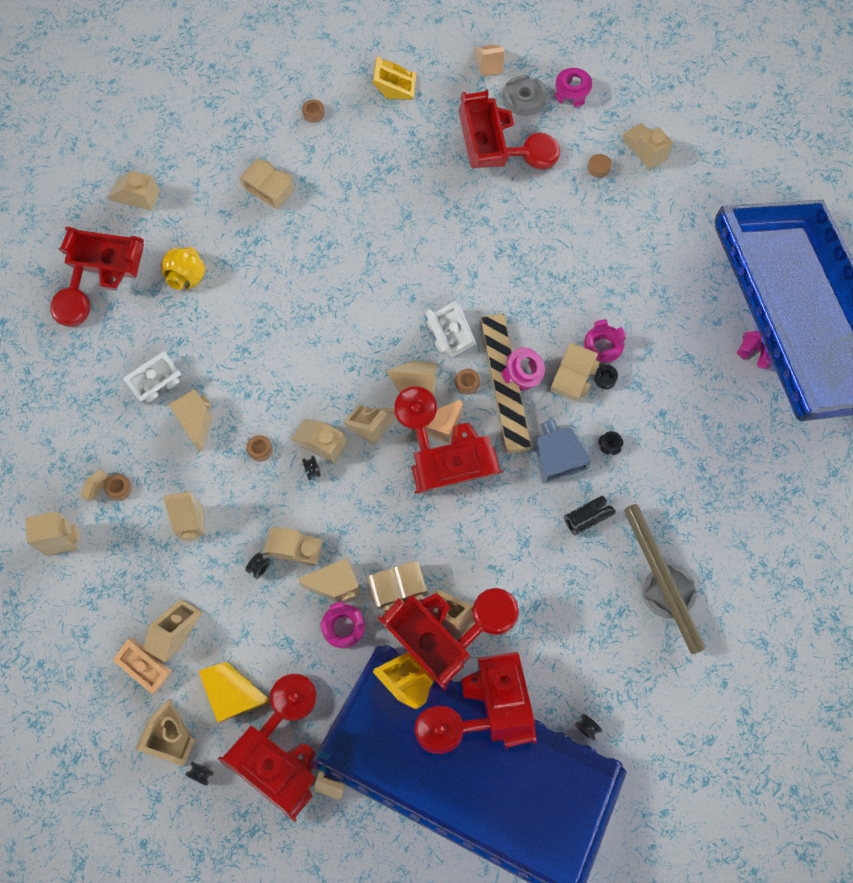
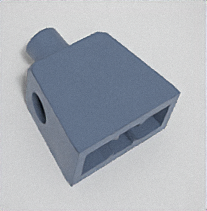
(559, 453)

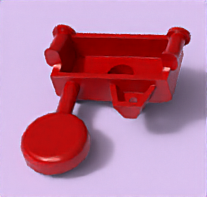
(485, 136)
(93, 252)
(445, 465)
(431, 644)
(506, 702)
(264, 765)

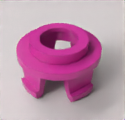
(574, 93)
(603, 331)
(753, 341)
(514, 372)
(337, 611)

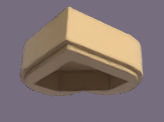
(94, 485)

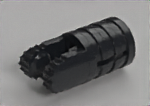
(588, 515)

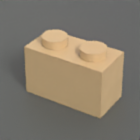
(51, 533)

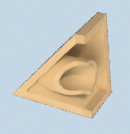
(414, 374)
(370, 422)
(166, 736)

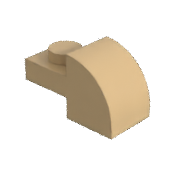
(291, 545)

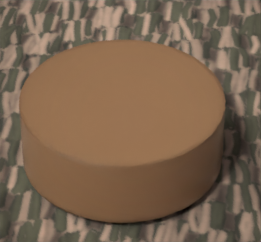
(313, 111)
(599, 165)
(467, 381)
(259, 448)
(118, 487)

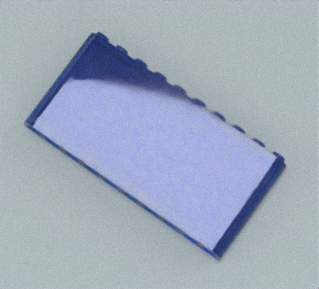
(800, 297)
(521, 808)

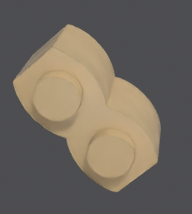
(267, 183)
(574, 372)
(397, 583)

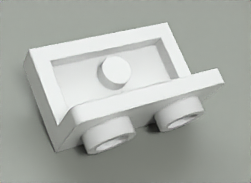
(450, 329)
(152, 377)

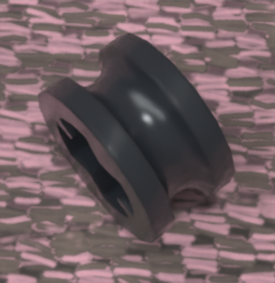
(599, 380)
(311, 467)
(257, 565)
(588, 727)
(199, 773)

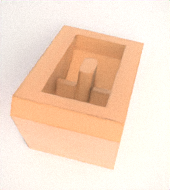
(490, 59)
(445, 420)

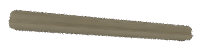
(664, 579)

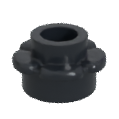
(613, 437)

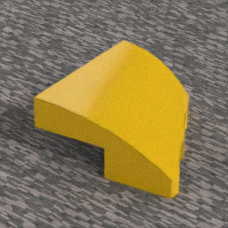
(230, 692)

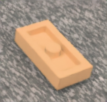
(142, 665)

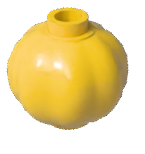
(182, 265)

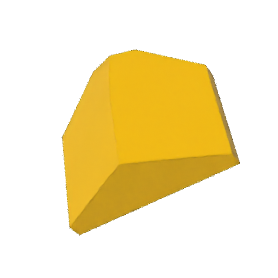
(393, 80)
(406, 680)

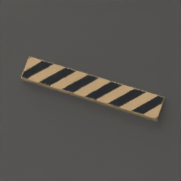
(507, 395)

